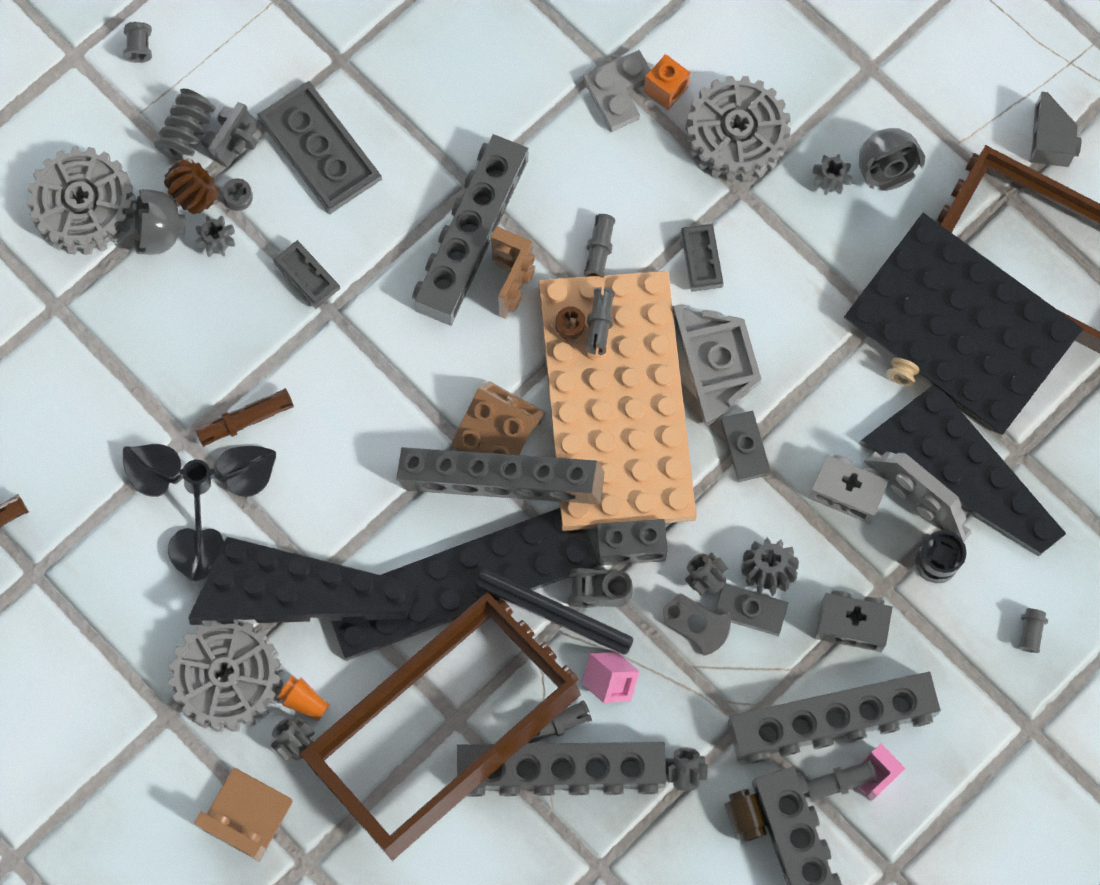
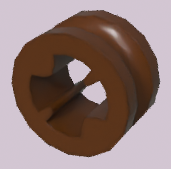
(570, 312)

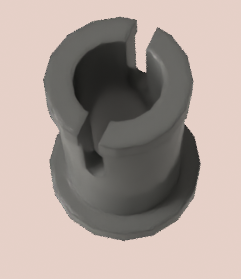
(1032, 630)

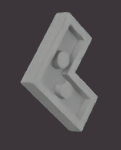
(611, 85)

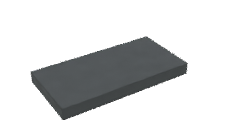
(319, 147)

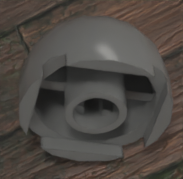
(890, 158)
(157, 222)

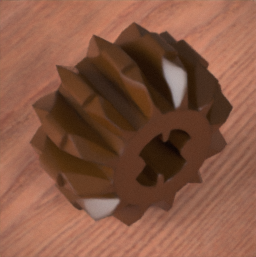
(191, 186)

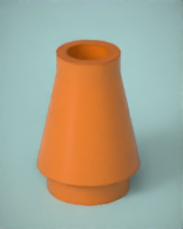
(302, 698)

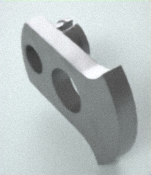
(716, 628)

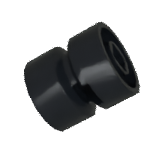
(940, 556)

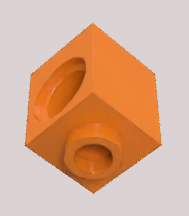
(666, 82)

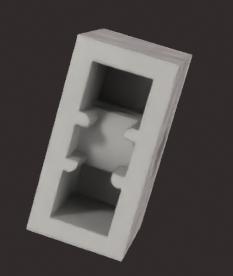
(866, 491)

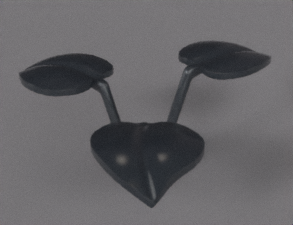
(155, 466)

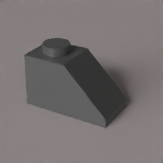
(1053, 134)

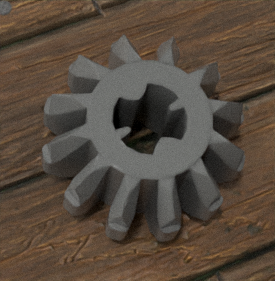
(782, 567)

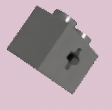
(837, 627)

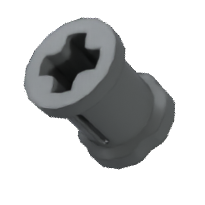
(137, 42)

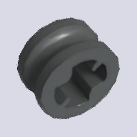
(244, 200)

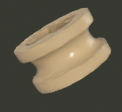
(902, 372)

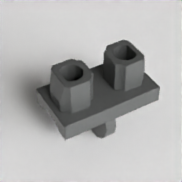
(233, 136)

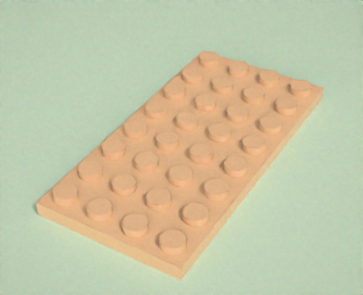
(621, 403)

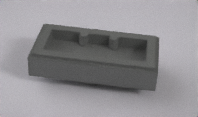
(702, 257)
(306, 274)
(745, 446)
(752, 609)

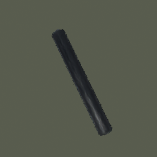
(554, 611)

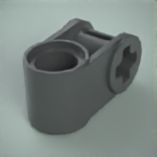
(597, 587)

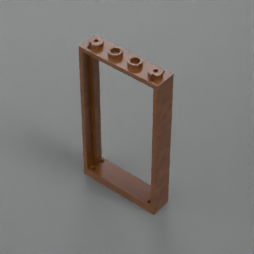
(1033, 181)
(484, 765)

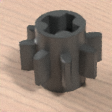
(829, 182)
(212, 227)
(706, 573)
(291, 738)
(686, 769)

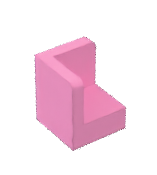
(610, 677)
(886, 770)

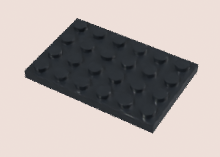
(963, 323)

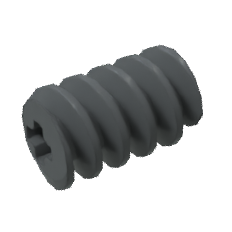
(183, 124)

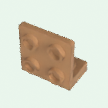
(513, 255)
(497, 422)
(245, 814)

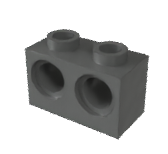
(631, 542)

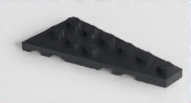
(960, 458)
(288, 587)

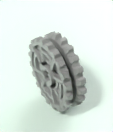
(743, 107)
(76, 177)
(204, 660)

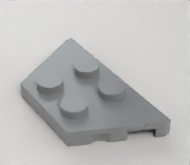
(718, 359)
(913, 482)

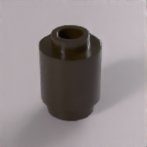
(746, 815)

